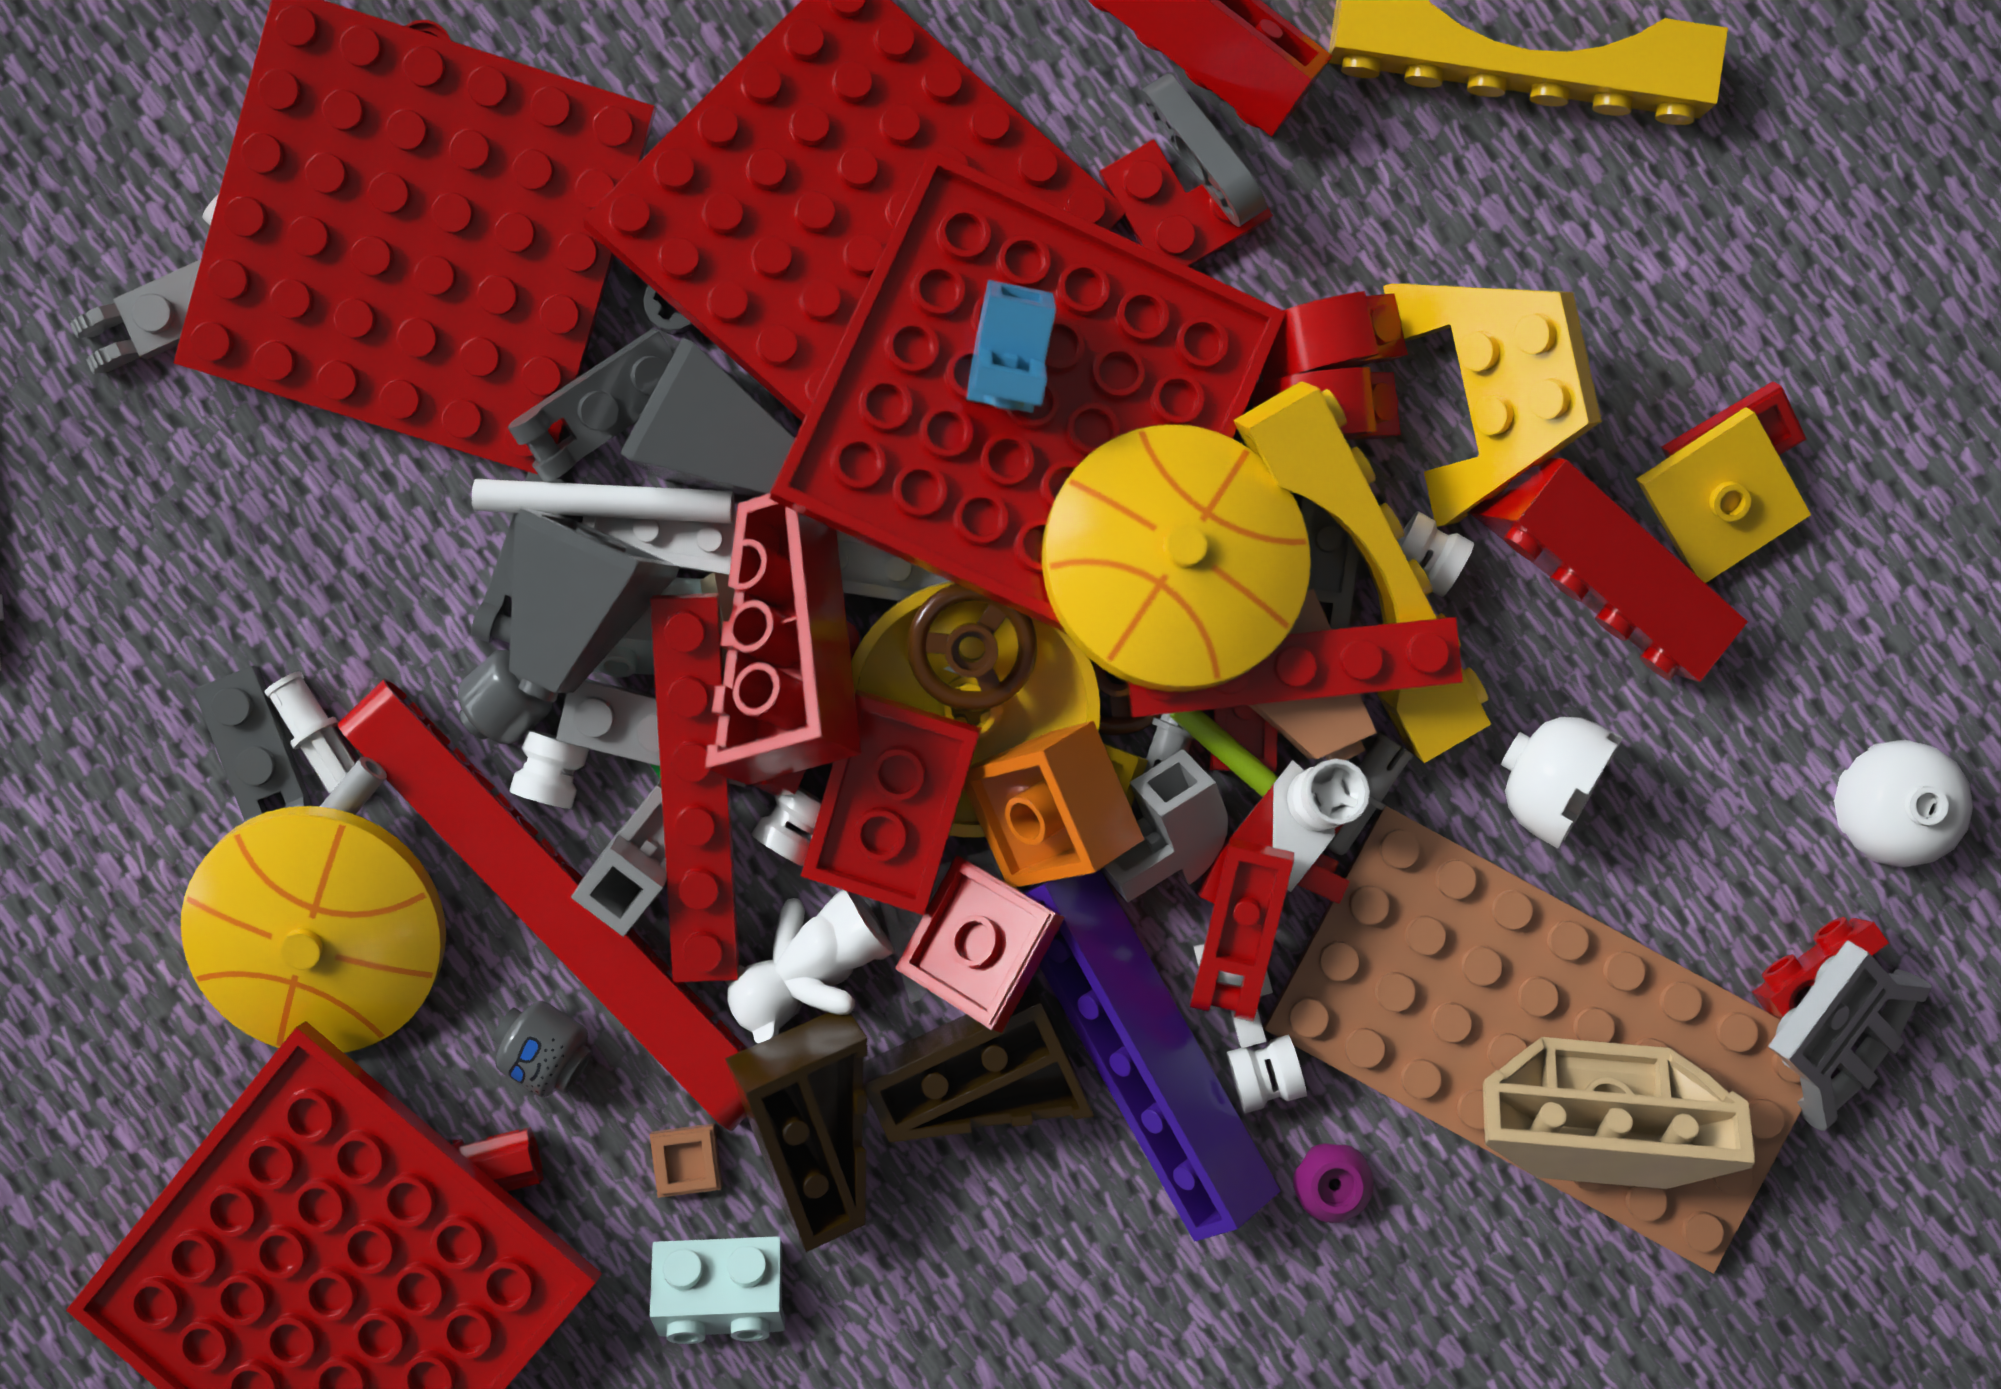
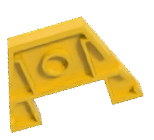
(1521, 380)

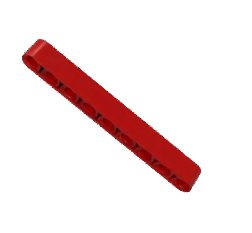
(539, 891)

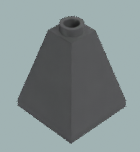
(707, 430)
(574, 599)

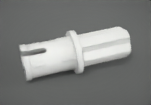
(311, 729)

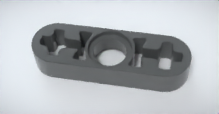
(1203, 150)

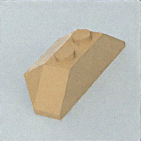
(1614, 1115)

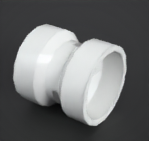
(1445, 552)
(548, 770)
(1340, 790)
(781, 837)
(1252, 1077)

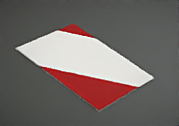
(1275, 827)

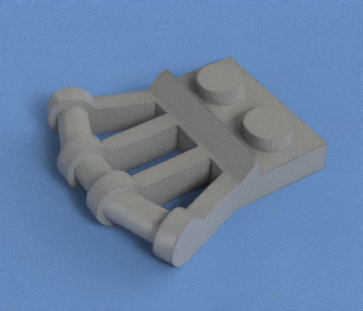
(1831, 1019)

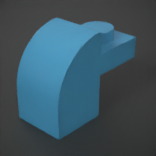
(1011, 347)

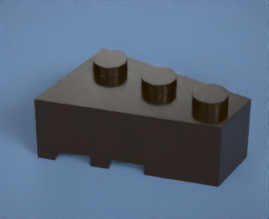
(976, 1077)
(808, 1122)

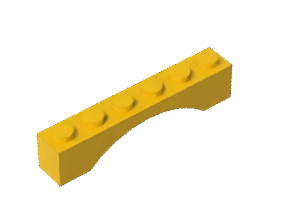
(1661, 70)
(1308, 455)

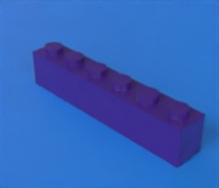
(1151, 1060)

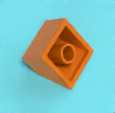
(1052, 806)

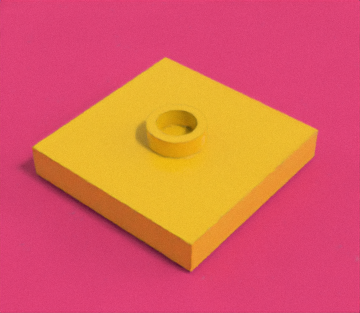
(1723, 495)

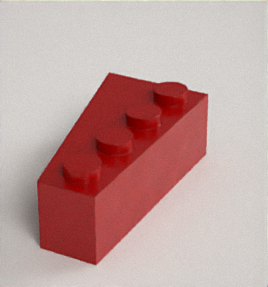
(1613, 568)
(788, 650)

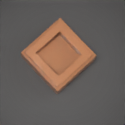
(686, 1160)

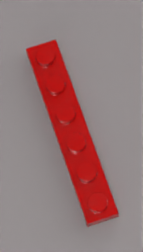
(694, 798)

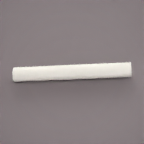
(604, 500)

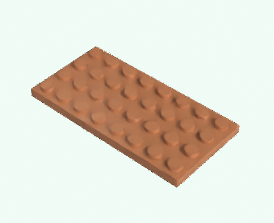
(1458, 967)

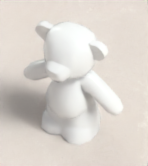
(807, 964)

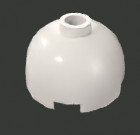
(1556, 774)
(1904, 803)

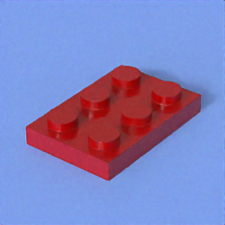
(892, 804)

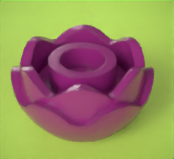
(1313, 1178)

